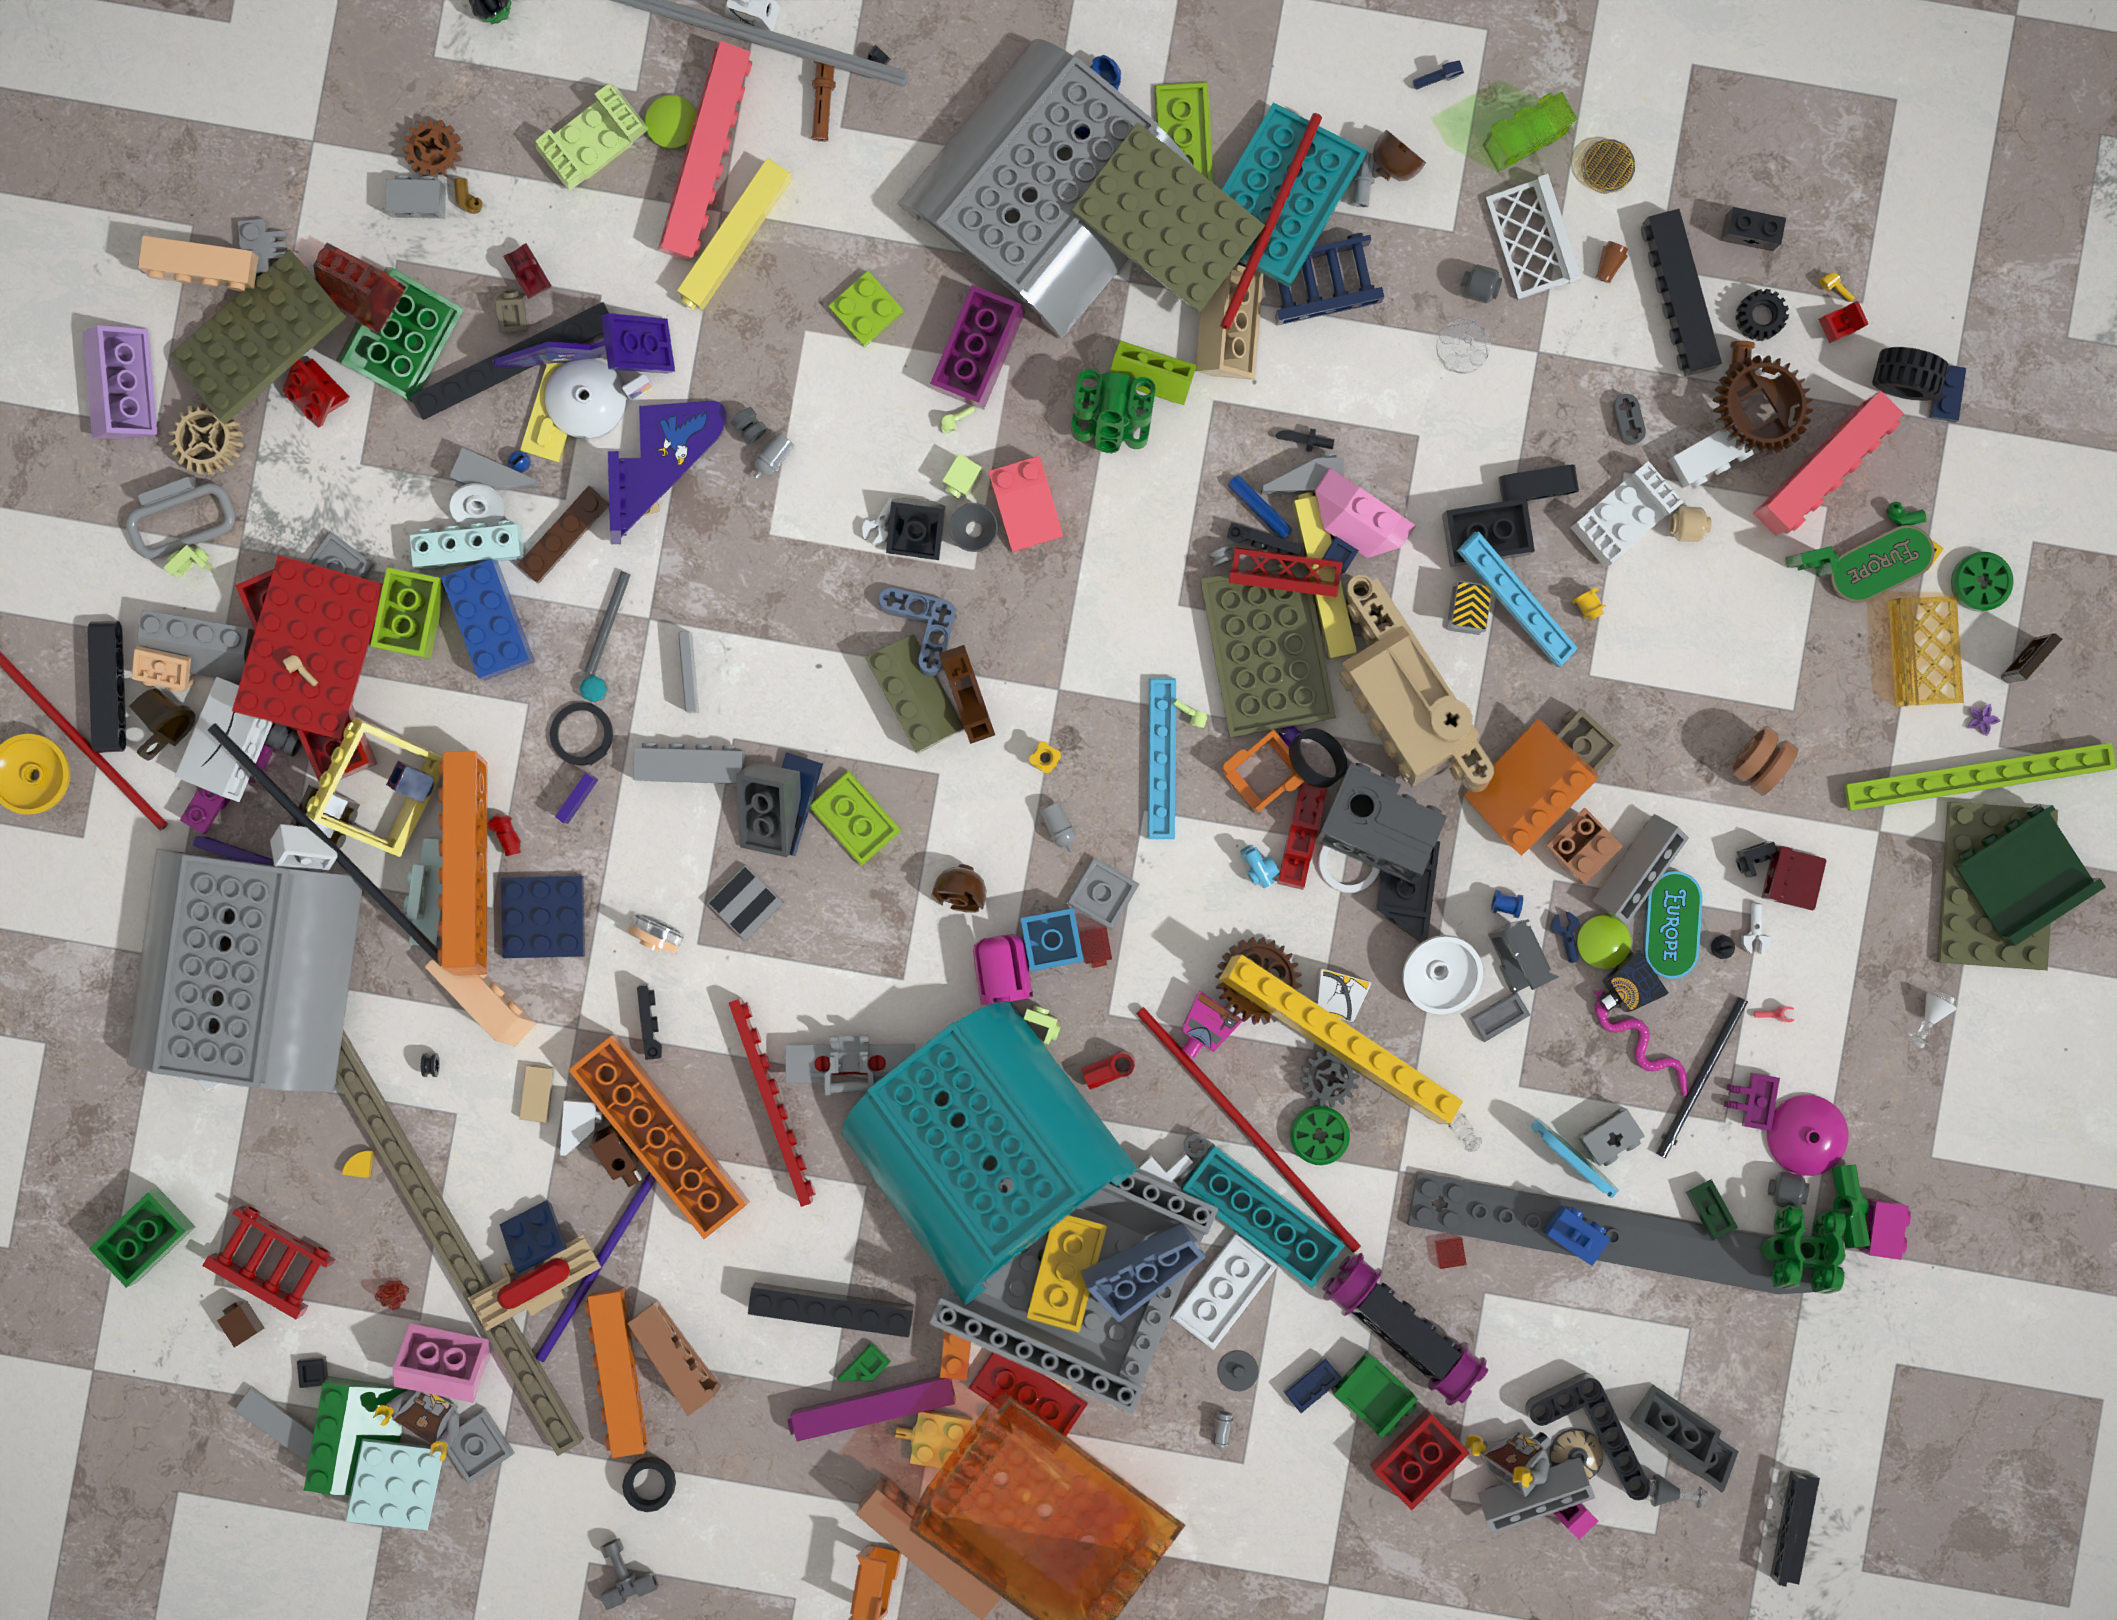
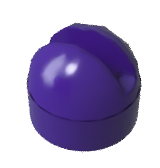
(1291, 734)

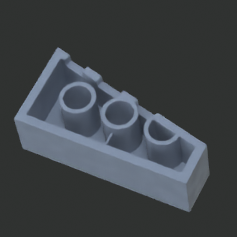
(1142, 1271)

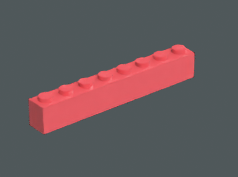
(704, 151)

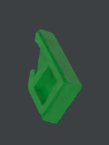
(866, 1365)

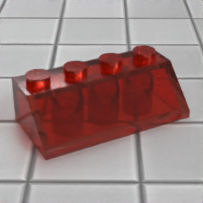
(357, 287)

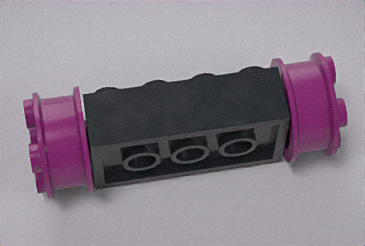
(1448, 1366)

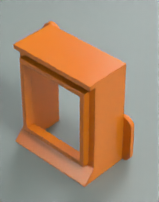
(1244, 789)
(874, 1582)

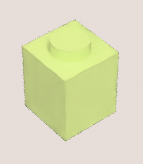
(961, 477)

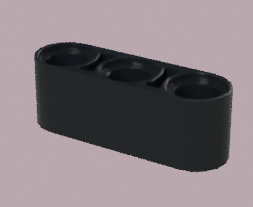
(1539, 483)

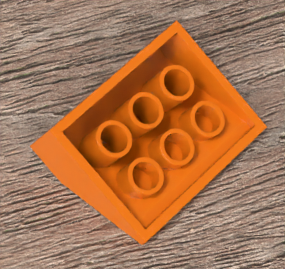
(1532, 786)

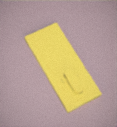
(542, 435)

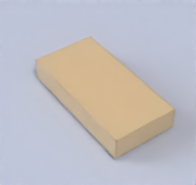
(536, 1094)

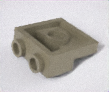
(1587, 738)

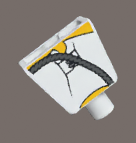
(753, 12)
(1340, 994)

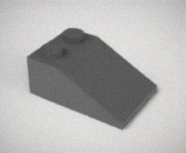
(767, 807)

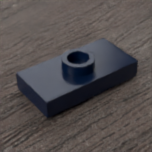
(1312, 1385)

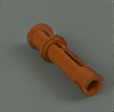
(823, 86)

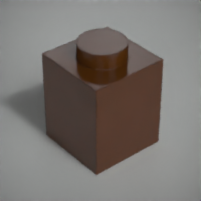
(240, 1323)

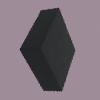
(312, 1372)

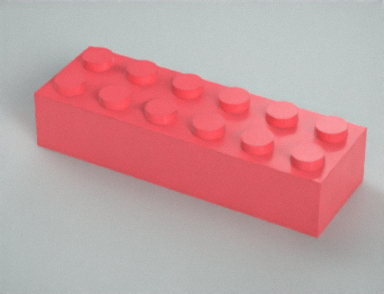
(1828, 463)

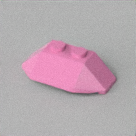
(1359, 517)

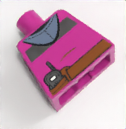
(1207, 1024)

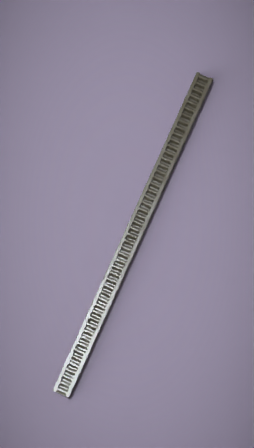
(452, 1246)

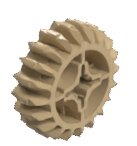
(196, 446)

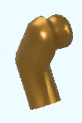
(464, 199)

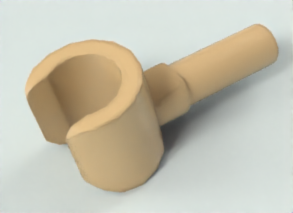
(293, 663)

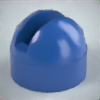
(522, 465)

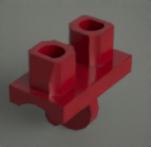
(527, 271)

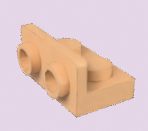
(162, 669)

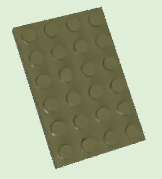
(1167, 217)
(257, 336)
(1267, 654)
(1963, 927)

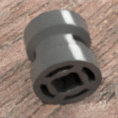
(748, 425)
(285, 739)

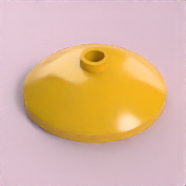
(19, 760)

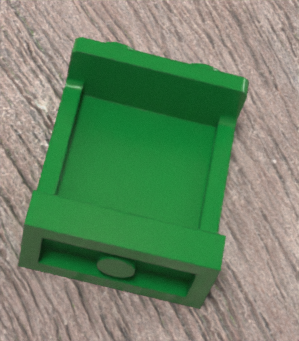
(1375, 1395)

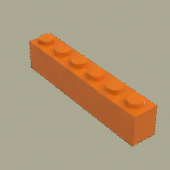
(617, 1373)

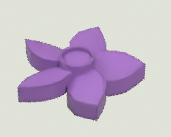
(1983, 719)

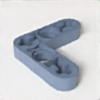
(927, 616)

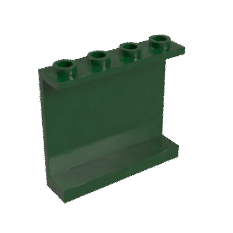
(2026, 875)

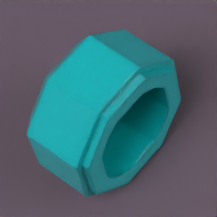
(593, 689)

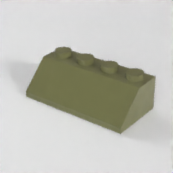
(914, 697)

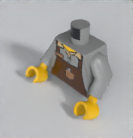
(426, 1416)
(1515, 1459)

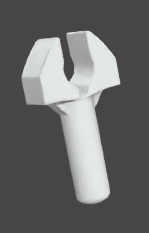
(879, 522)
(1755, 931)

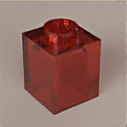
(1096, 947)

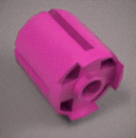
(1002, 969)

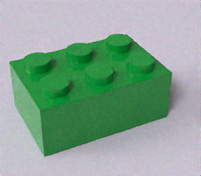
(142, 1237)

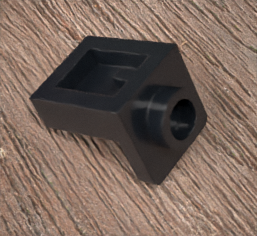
(1758, 853)

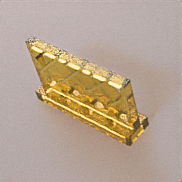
(1905, 657)

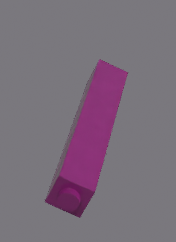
(871, 1407)

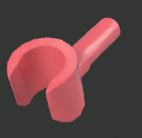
(1778, 1013)

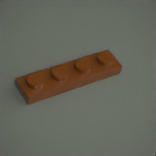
(563, 534)

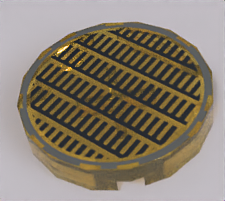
(1608, 166)

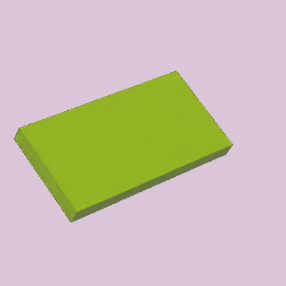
(1185, 118)

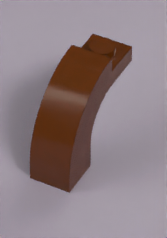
(967, 694)

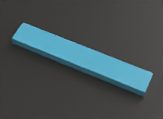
(1517, 599)
(1161, 758)

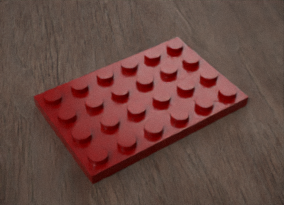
(326, 624)

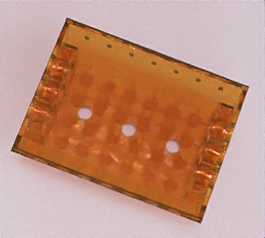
(1032, 1557)

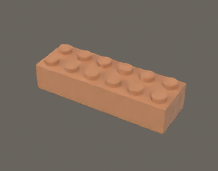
(891, 1517)

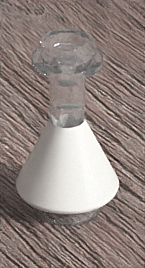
(1936, 1008)

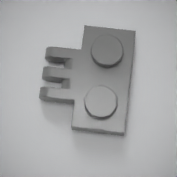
(256, 238)

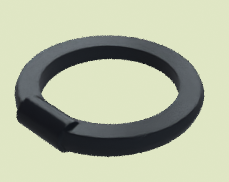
(594, 756)

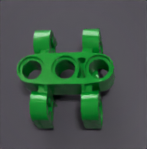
(1112, 410)
(1789, 1265)

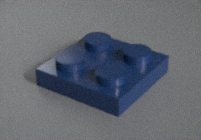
(532, 1236)

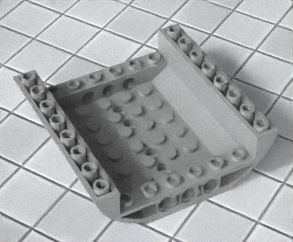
(1012, 147)
(278, 980)
(1106, 1355)

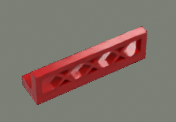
(1283, 582)

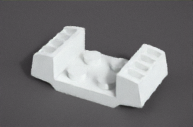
(1626, 514)

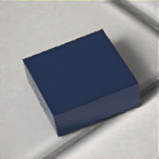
(1341, 551)

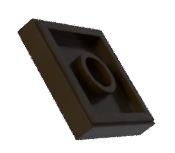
(2031, 658)

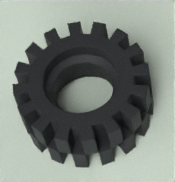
(1776, 307)

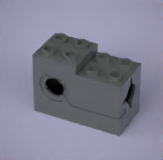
(1380, 826)

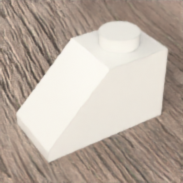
(301, 849)
(578, 1123)

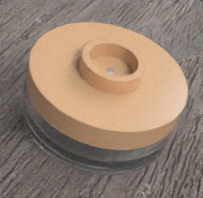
(655, 933)

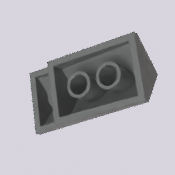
(1686, 1436)

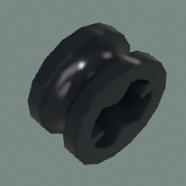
(430, 1065)

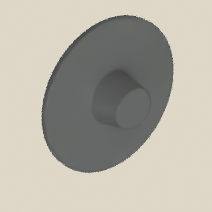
(1238, 1371)

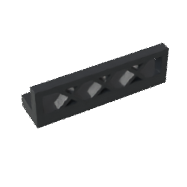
(1794, 1528)

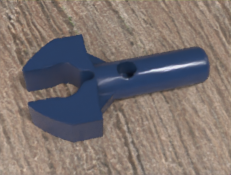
(1449, 71)
(1567, 934)

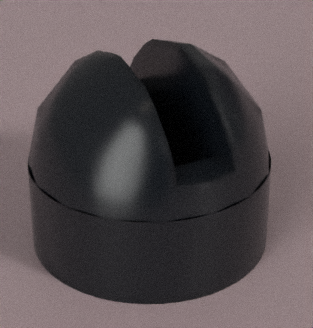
(878, 55)

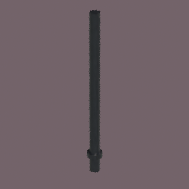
(1669, 1138)

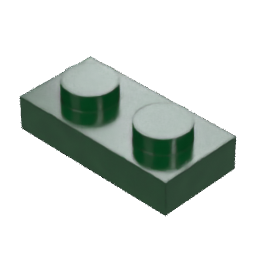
(1711, 1209)

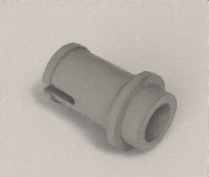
(1221, 1430)

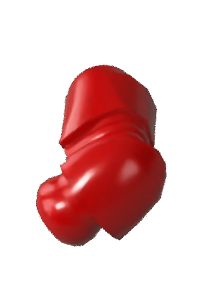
(505, 833)

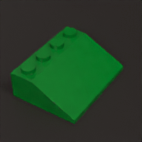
(408, 341)
(341, 1423)

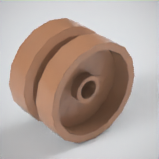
(1764, 760)

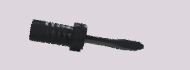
(1311, 439)

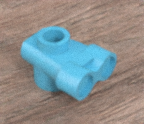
(1261, 869)

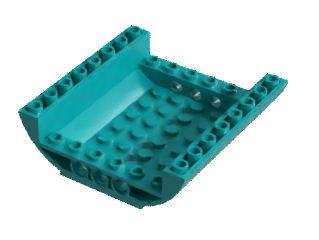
(1014, 1110)

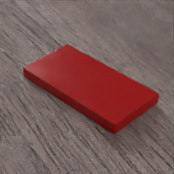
(1032, 1389)

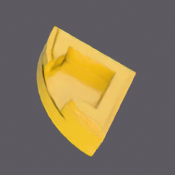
(359, 1164)

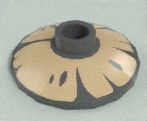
(1577, 1441)

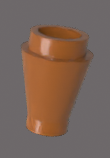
(1611, 260)

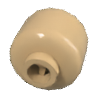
(1689, 524)

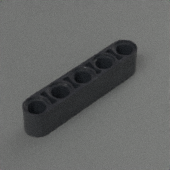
(106, 686)

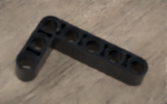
(1601, 1426)

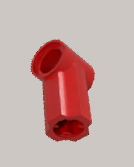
(1106, 1070)

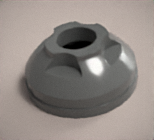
(973, 513)

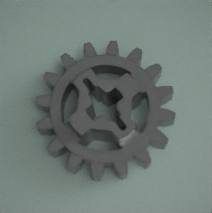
(1326, 1090)

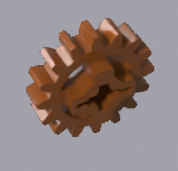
(434, 138)

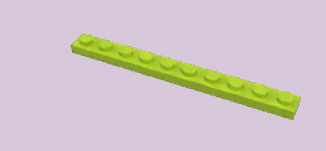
(1980, 776)

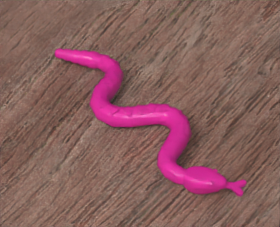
(1642, 1044)

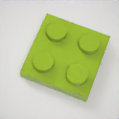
(866, 309)

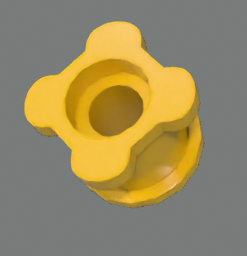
(1590, 604)
(1043, 747)

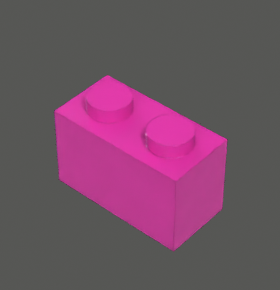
(1887, 1228)

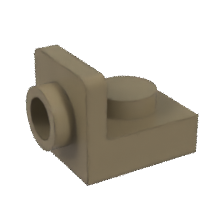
(511, 311)

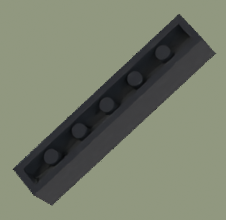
(1681, 292)
(830, 1309)

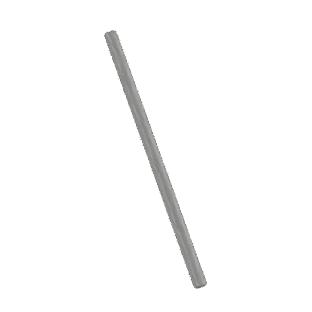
(772, 40)

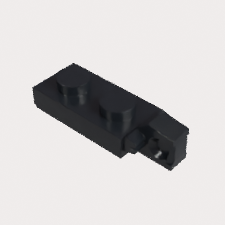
(1261, 540)
(649, 1024)

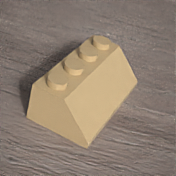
(1230, 351)

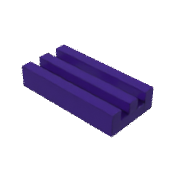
(576, 798)

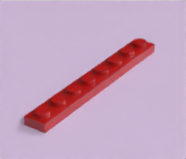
(776, 1112)

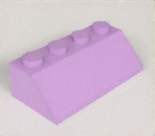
(119, 382)

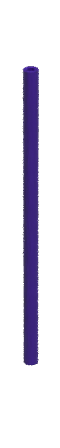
(602, 1257)

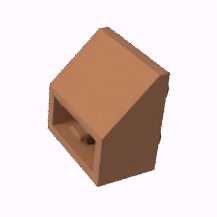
(1583, 846)

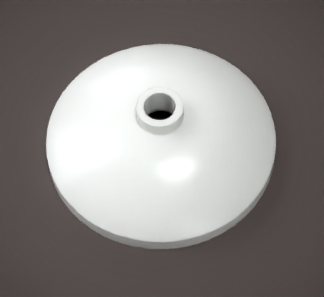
(585, 417)
(1453, 985)

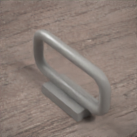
(172, 495)

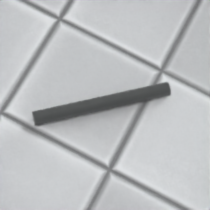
(607, 623)

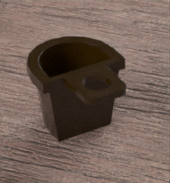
(163, 718)

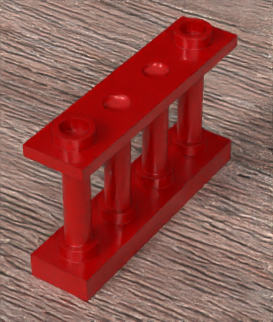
(268, 1289)

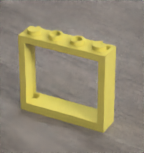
(329, 780)

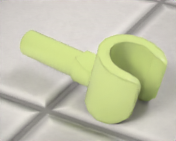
(948, 422)
(1198, 718)

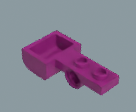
(206, 804)

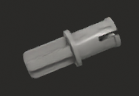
(1363, 182)

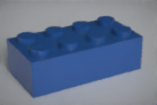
(488, 619)

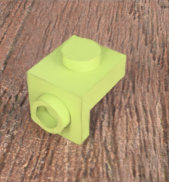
(182, 560)
(1040, 1016)

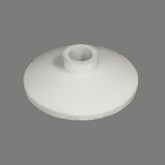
(468, 512)

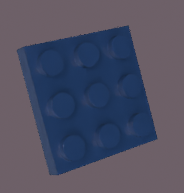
(543, 917)

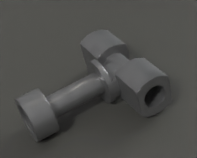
(627, 1584)

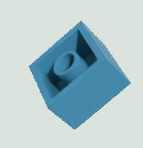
(1052, 939)

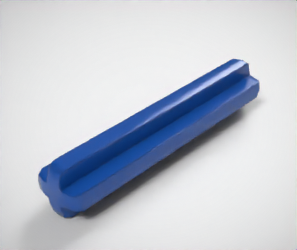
(1260, 507)

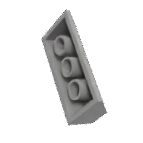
(213, 647)

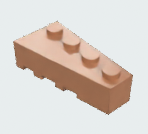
(674, 1357)

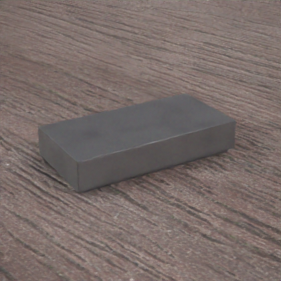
(1500, 1016)

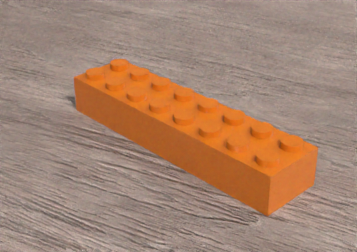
(464, 863)
(659, 1136)

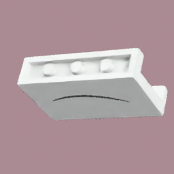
(206, 760)

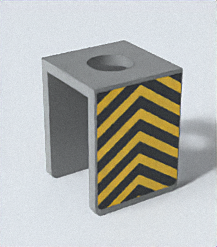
(1469, 608)

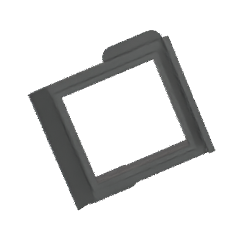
(1521, 956)

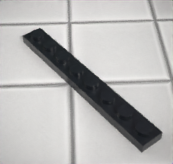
(484, 375)

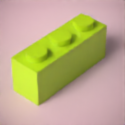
(1169, 374)

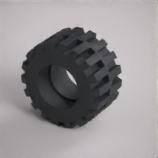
(1910, 373)

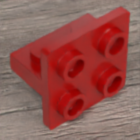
(313, 391)

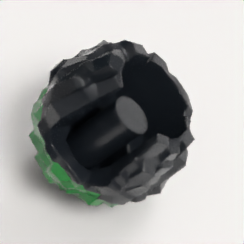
(491, 10)

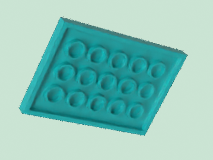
(1313, 197)

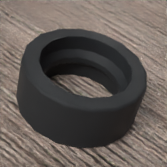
(628, 1487)

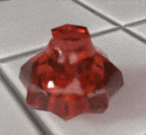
(392, 1294)

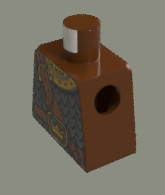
(609, 1146)

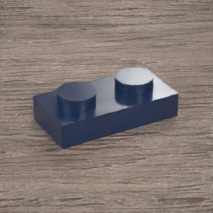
(1949, 404)

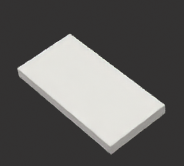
(1224, 1290)

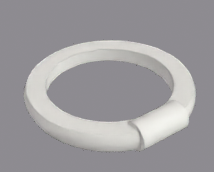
(1339, 886)

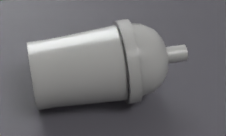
(772, 455)
(1059, 826)

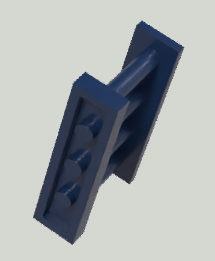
(1341, 299)

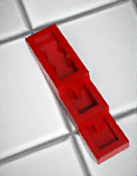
(1302, 836)

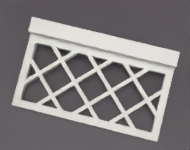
(1556, 229)

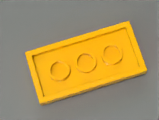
(1059, 1289)

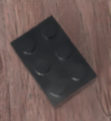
(1502, 525)

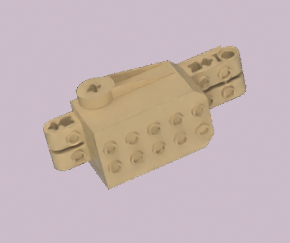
(1407, 696)

